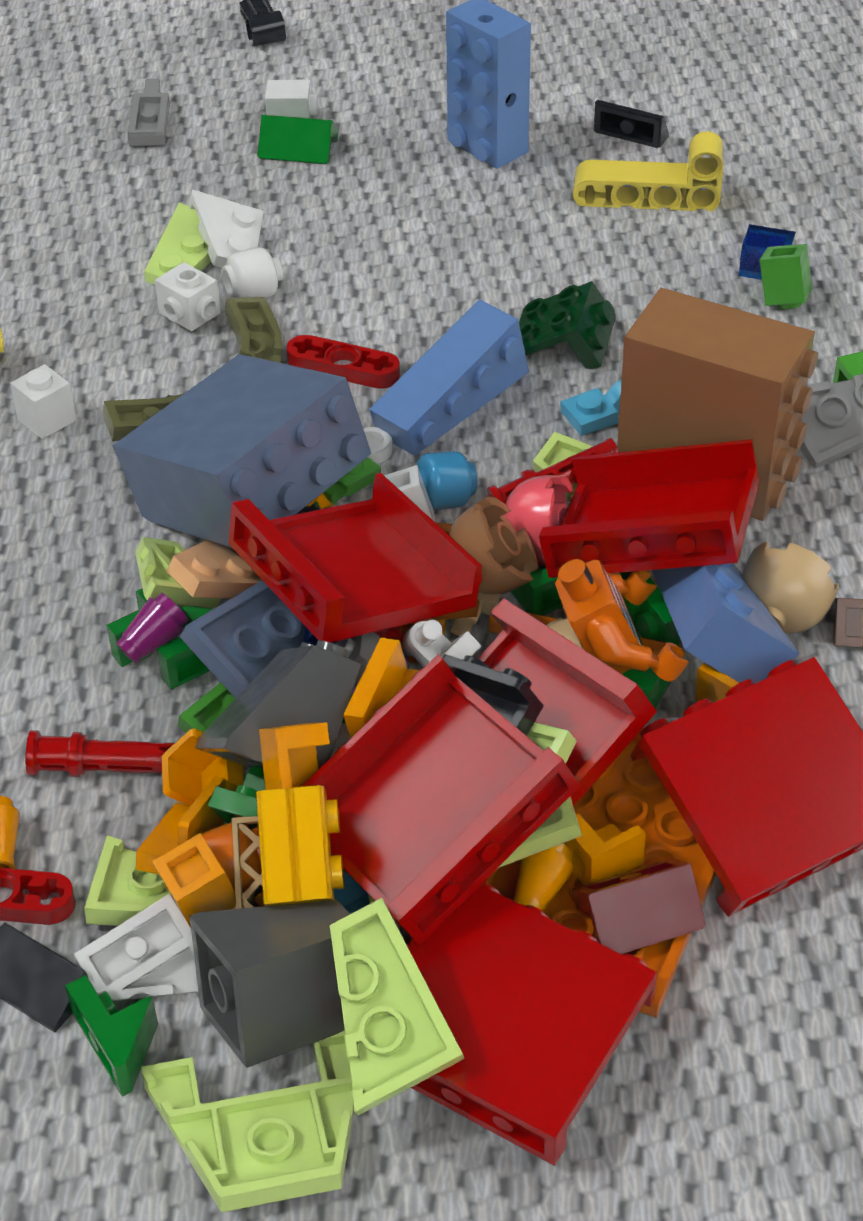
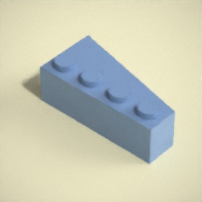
(453, 378)

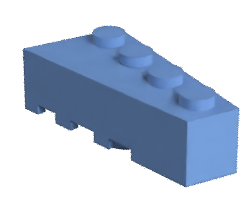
(724, 621)

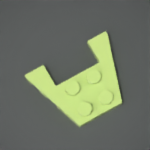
(264, 1142)

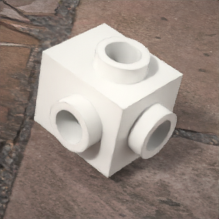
(187, 296)

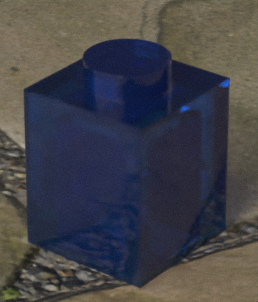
(755, 244)

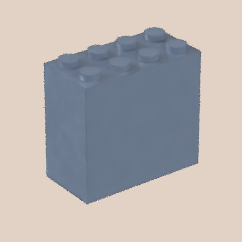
(239, 436)

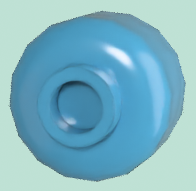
(448, 479)

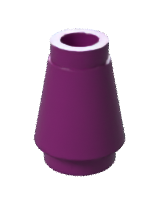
(152, 627)

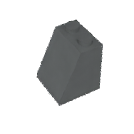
(293, 689)
(269, 976)

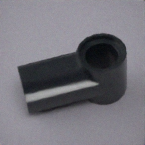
(262, 23)

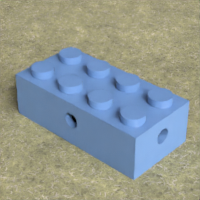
(488, 81)

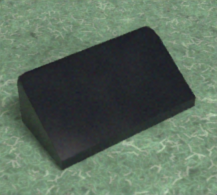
(630, 124)
(35, 978)

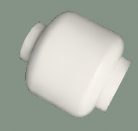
(251, 274)

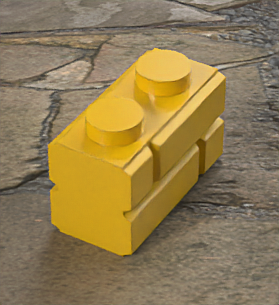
(297, 846)

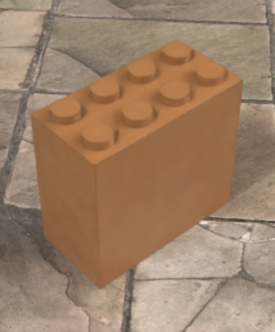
(715, 377)

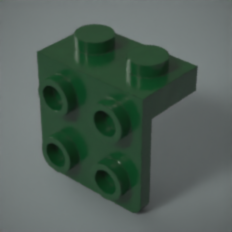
(572, 316)

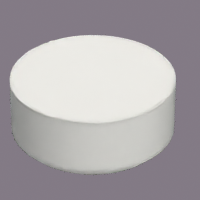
(379, 443)

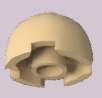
(791, 585)

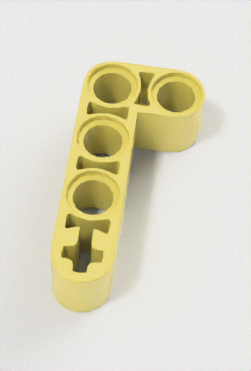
(602, 181)

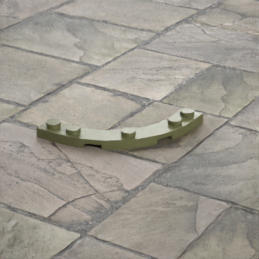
(256, 336)

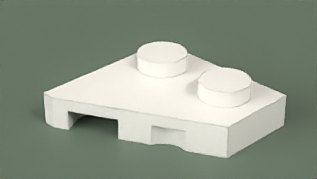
(225, 225)
(143, 955)

